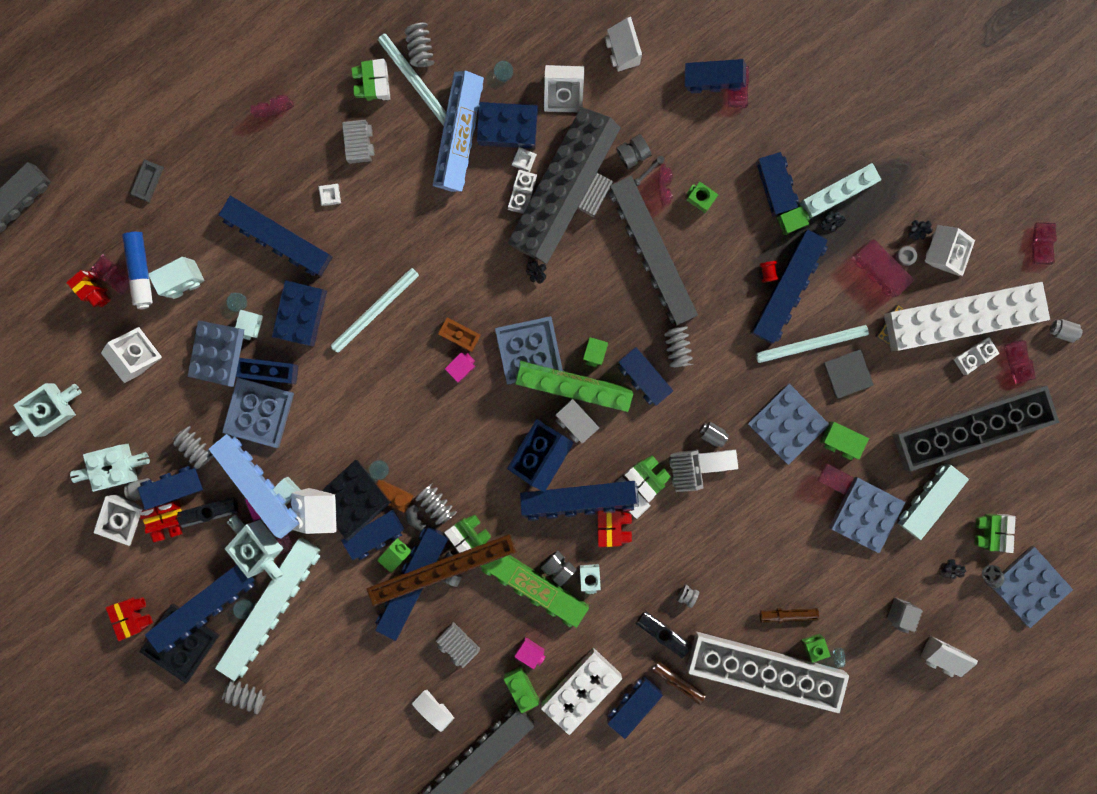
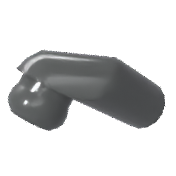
(412, 519)

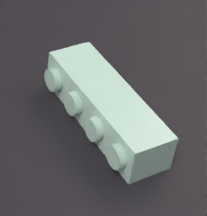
(840, 190)
(932, 501)

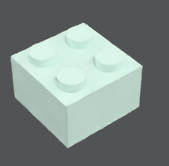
(176, 278)

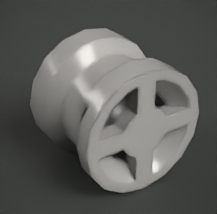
(688, 596)

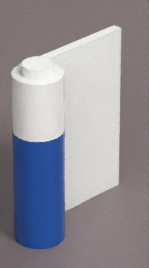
(137, 269)

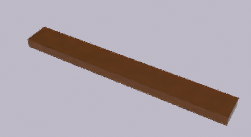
(441, 570)

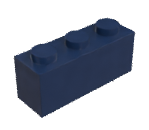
(715, 75)
(777, 184)
(267, 371)
(644, 377)
(169, 488)
(374, 535)
(634, 707)

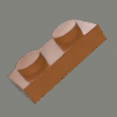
(459, 334)
(399, 498)

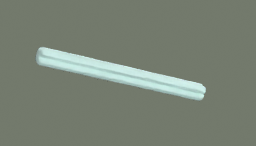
(413, 78)
(374, 310)
(812, 343)

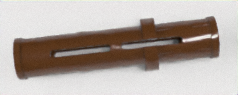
(789, 615)
(682, 685)

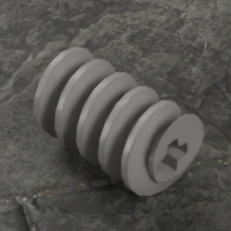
(417, 45)
(678, 347)
(192, 448)
(435, 505)
(243, 696)

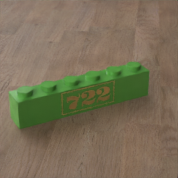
(573, 386)
(538, 589)

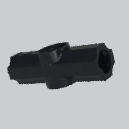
(197, 514)
(672, 641)

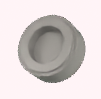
(906, 256)

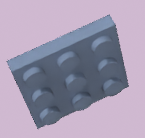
(530, 343)
(216, 353)
(258, 412)
(788, 424)
(867, 514)
(1032, 587)

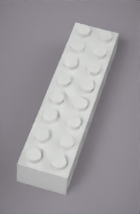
(967, 316)
(767, 672)

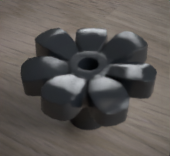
(833, 220)
(920, 229)
(536, 272)
(953, 570)

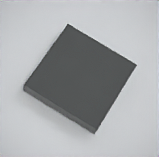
(848, 374)

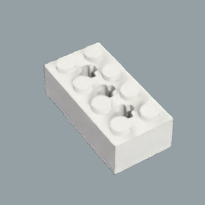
(582, 704)

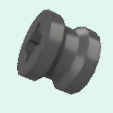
(990, 573)

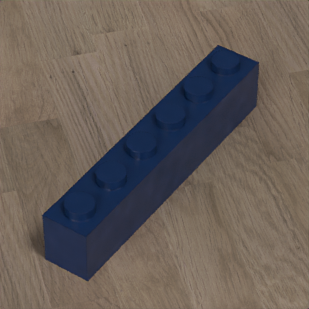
(275, 235)
(789, 286)
(579, 500)
(199, 608)
(399, 608)

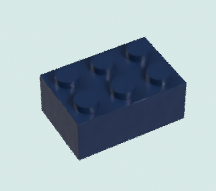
(507, 125)
(299, 313)
(540, 455)

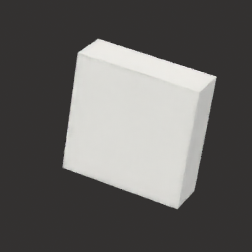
(524, 159)
(329, 194)

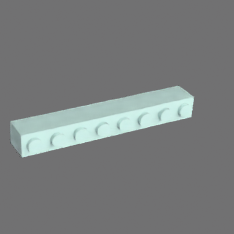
(268, 609)

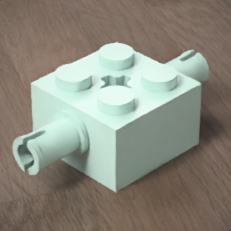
(45, 409)
(98, 469)
(254, 548)

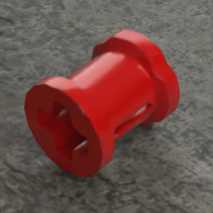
(769, 271)

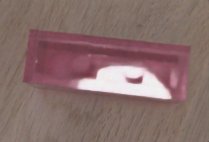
(882, 268)

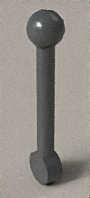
(660, 160)

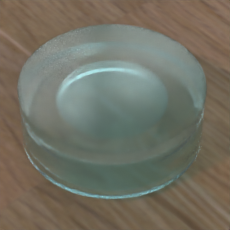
(503, 71)
(236, 302)
(379, 469)
(243, 609)
(839, 657)

